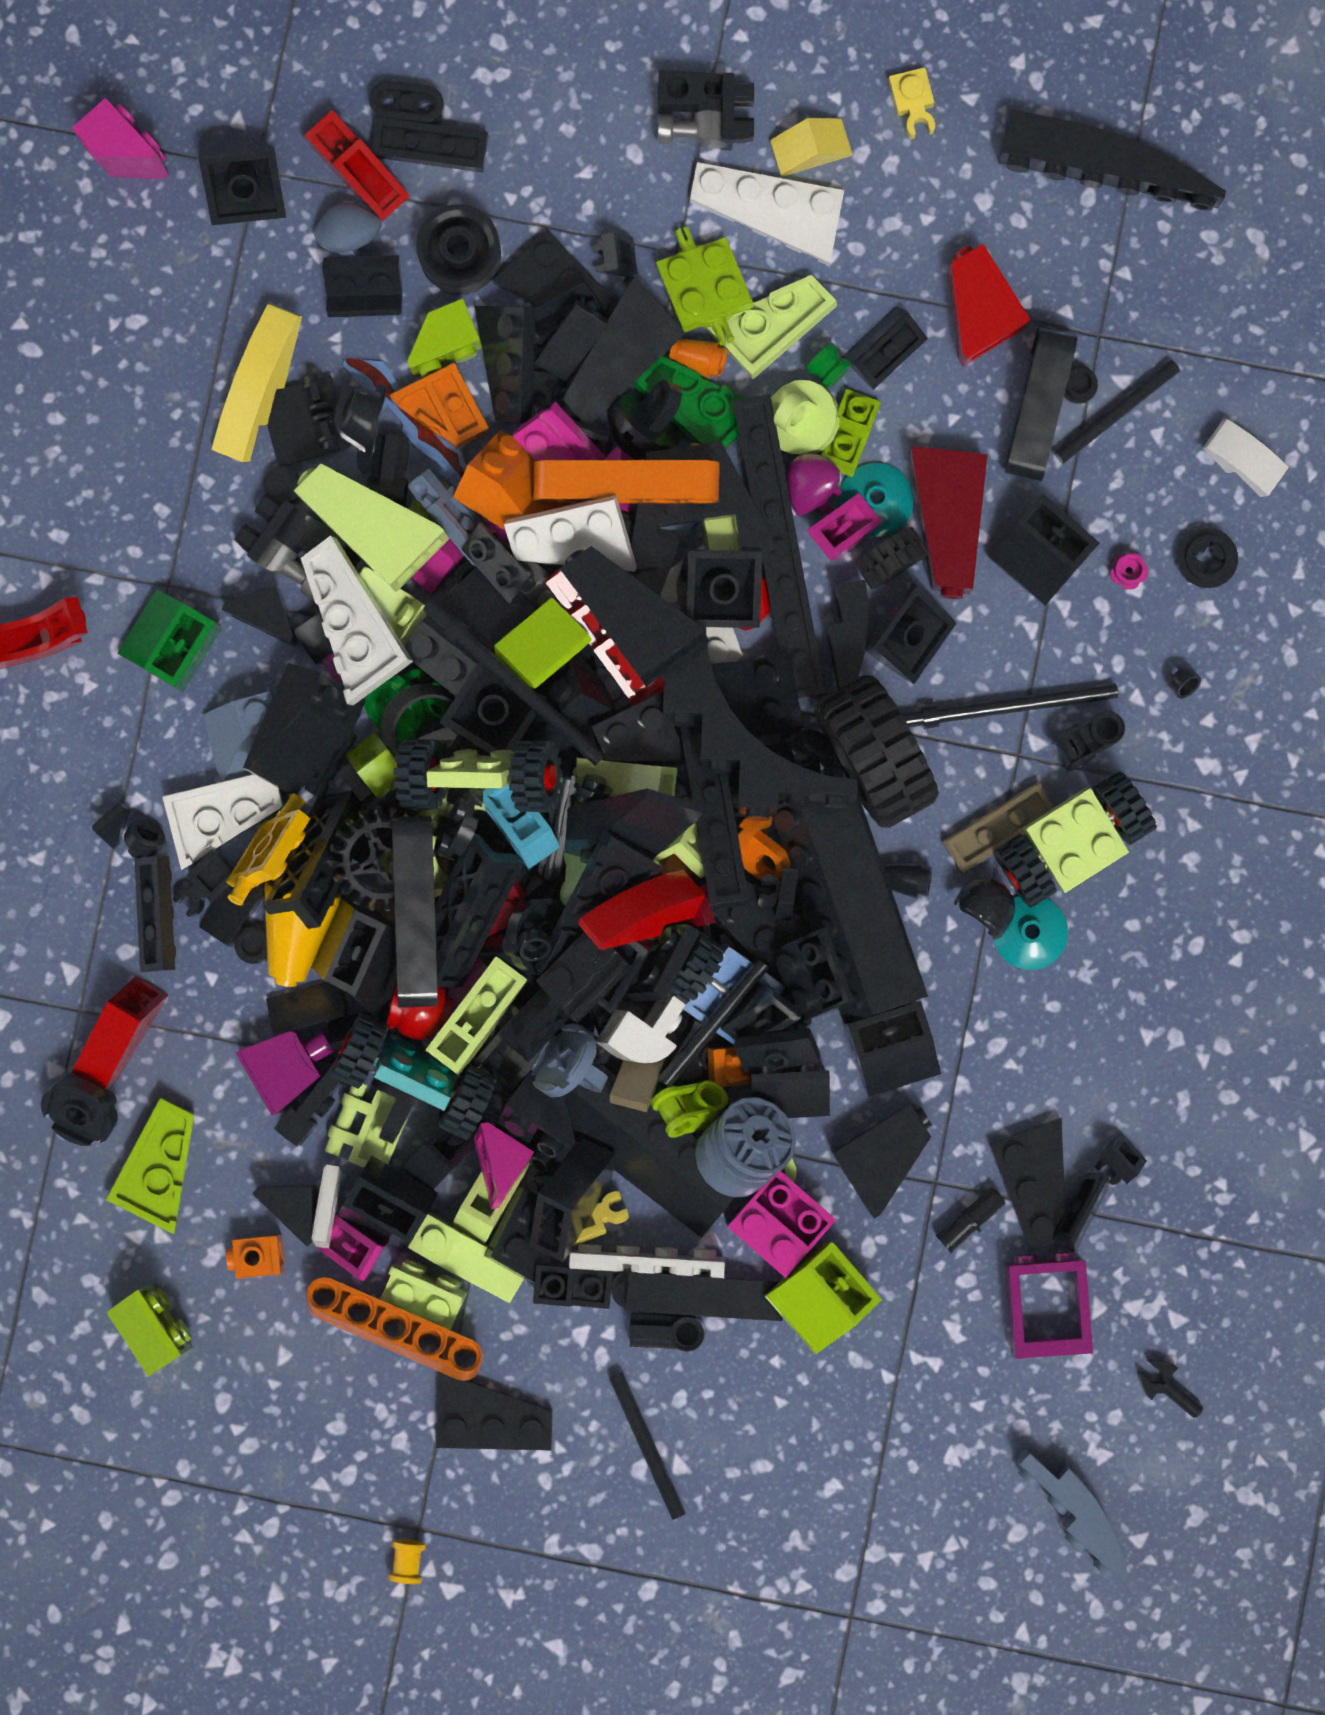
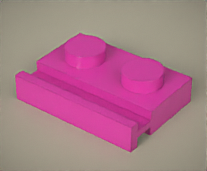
(555, 437)

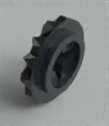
(1221, 548)

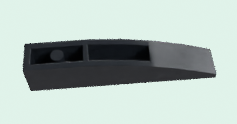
(1101, 158)

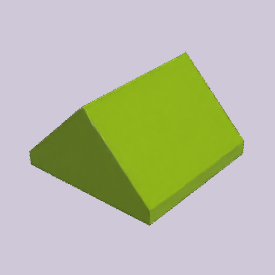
(542, 643)

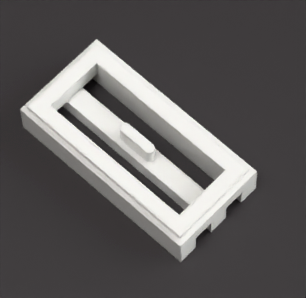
(326, 1206)

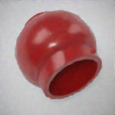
(419, 1021)

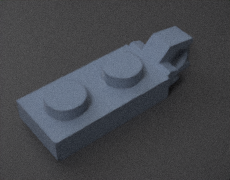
(448, 513)

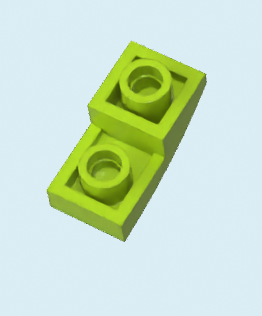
(856, 421)

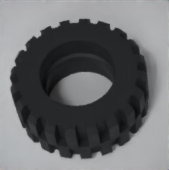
(877, 750)

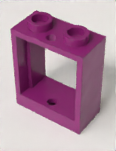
(1048, 1346)

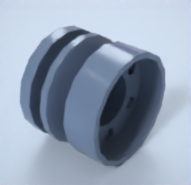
(745, 1147)

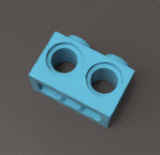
(524, 831)

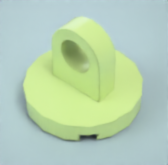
(805, 417)

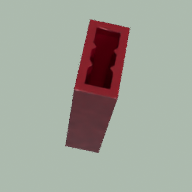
(949, 509)

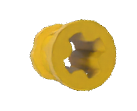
(406, 1561)

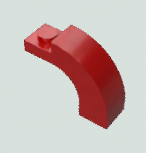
(42, 633)

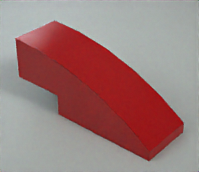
(356, 165)
(643, 910)

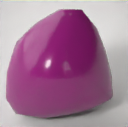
(811, 482)

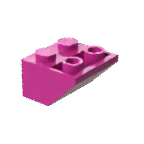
(117, 145)
(781, 1223)

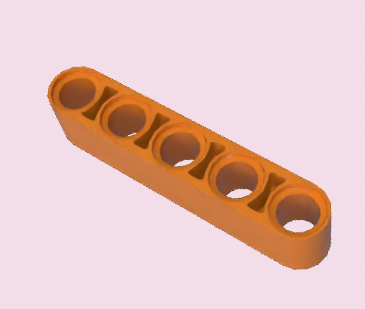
(627, 479)
(383, 1313)

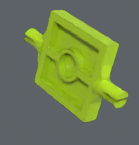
(704, 285)

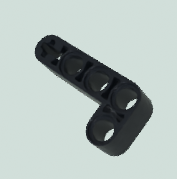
(1041, 402)

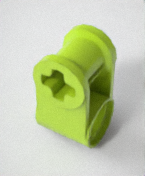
(690, 1106)

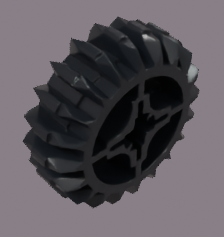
(365, 865)

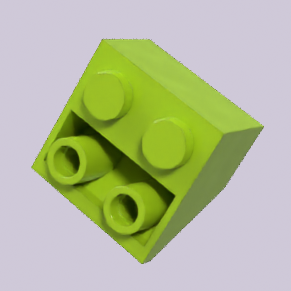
(823, 1297)
(150, 1328)

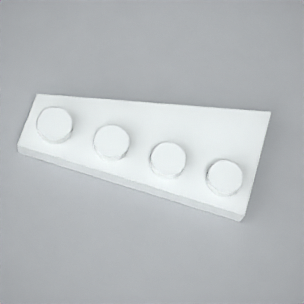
(359, 633)

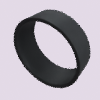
(404, 700)

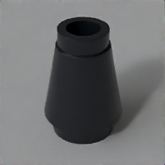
(909, 878)

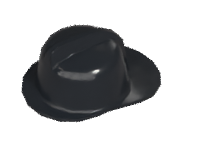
(358, 420)

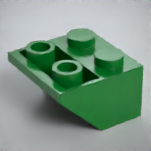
(169, 640)

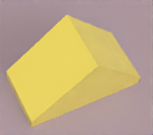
(810, 145)

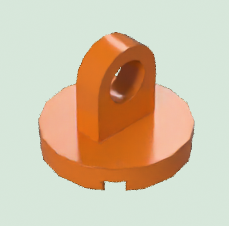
(755, 844)

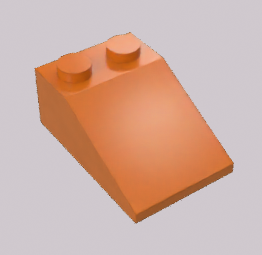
(501, 482)

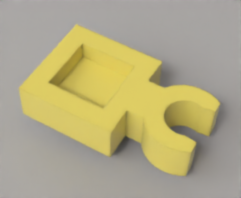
(912, 96)
(601, 1215)

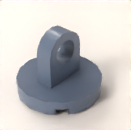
(568, 1062)

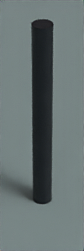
(1117, 411)
(713, 1022)
(647, 1446)

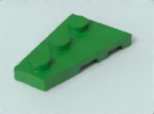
(705, 408)

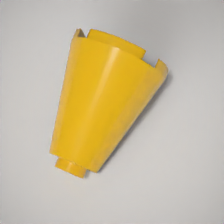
(291, 944)

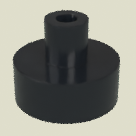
(143, 838)

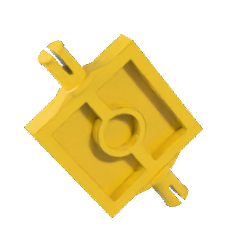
(268, 850)

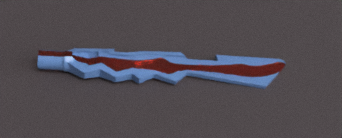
(369, 376)

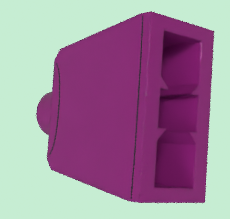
(284, 1067)

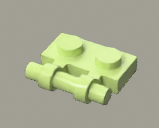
(368, 1140)

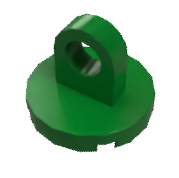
(413, 718)

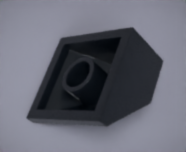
(240, 179)

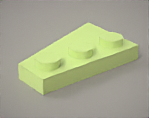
(776, 323)

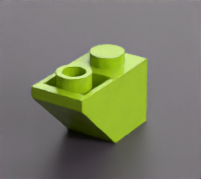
(444, 337)

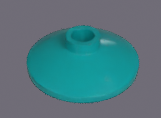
(896, 491)
(1045, 948)

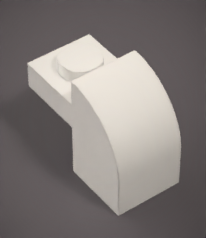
(642, 1040)

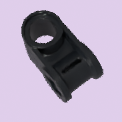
(1086, 740)

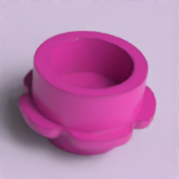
(1138, 567)

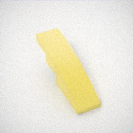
(255, 382)

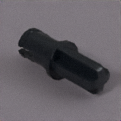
(971, 1219)

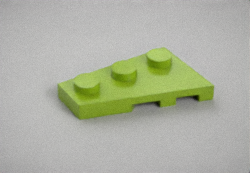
(156, 1167)

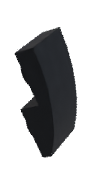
(572, 1287)

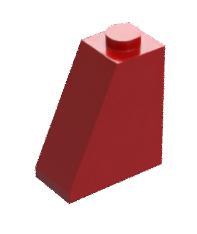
(982, 304)
(119, 1032)

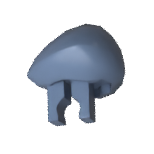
(347, 229)

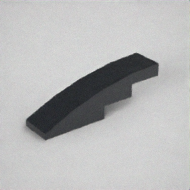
(700, 1296)

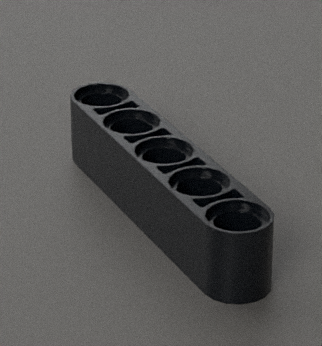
(414, 911)

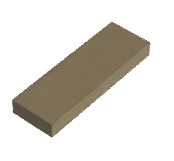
(997, 827)
(638, 1082)

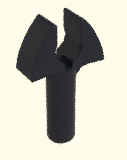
(1169, 1388)

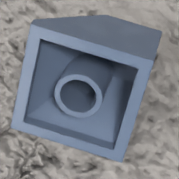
(233, 732)

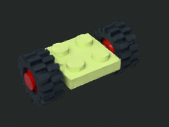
(528, 769)
(1075, 839)

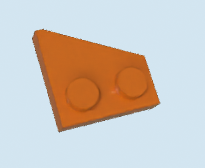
(443, 406)

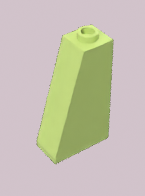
(374, 527)

